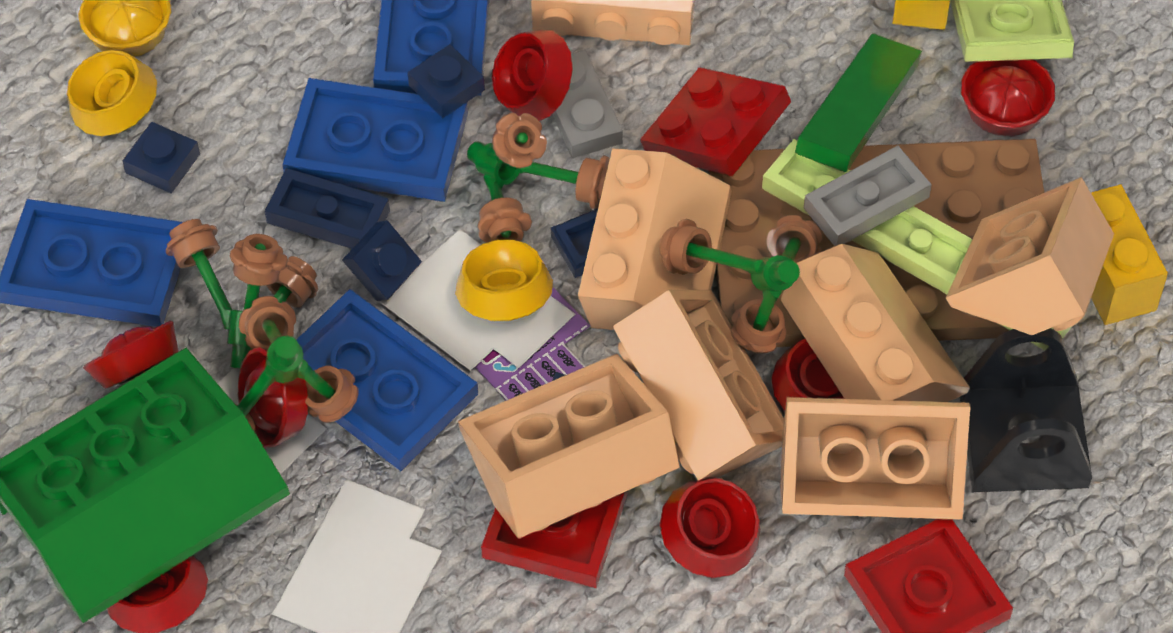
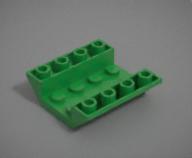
(137, 483)

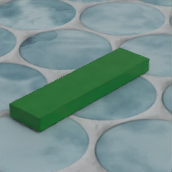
(858, 102)

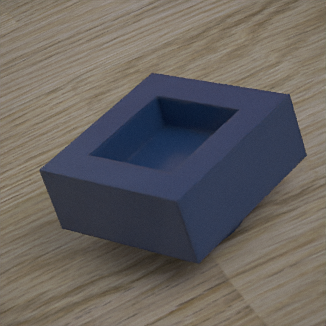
(446, 81)
(161, 157)
(382, 260)

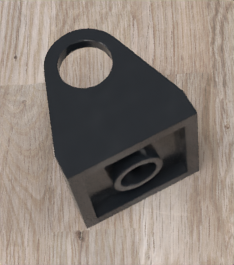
(1035, 399)

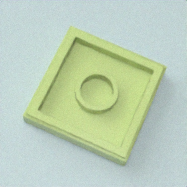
(1012, 29)

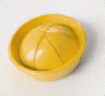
(125, 24)
(110, 92)
(485, 275)

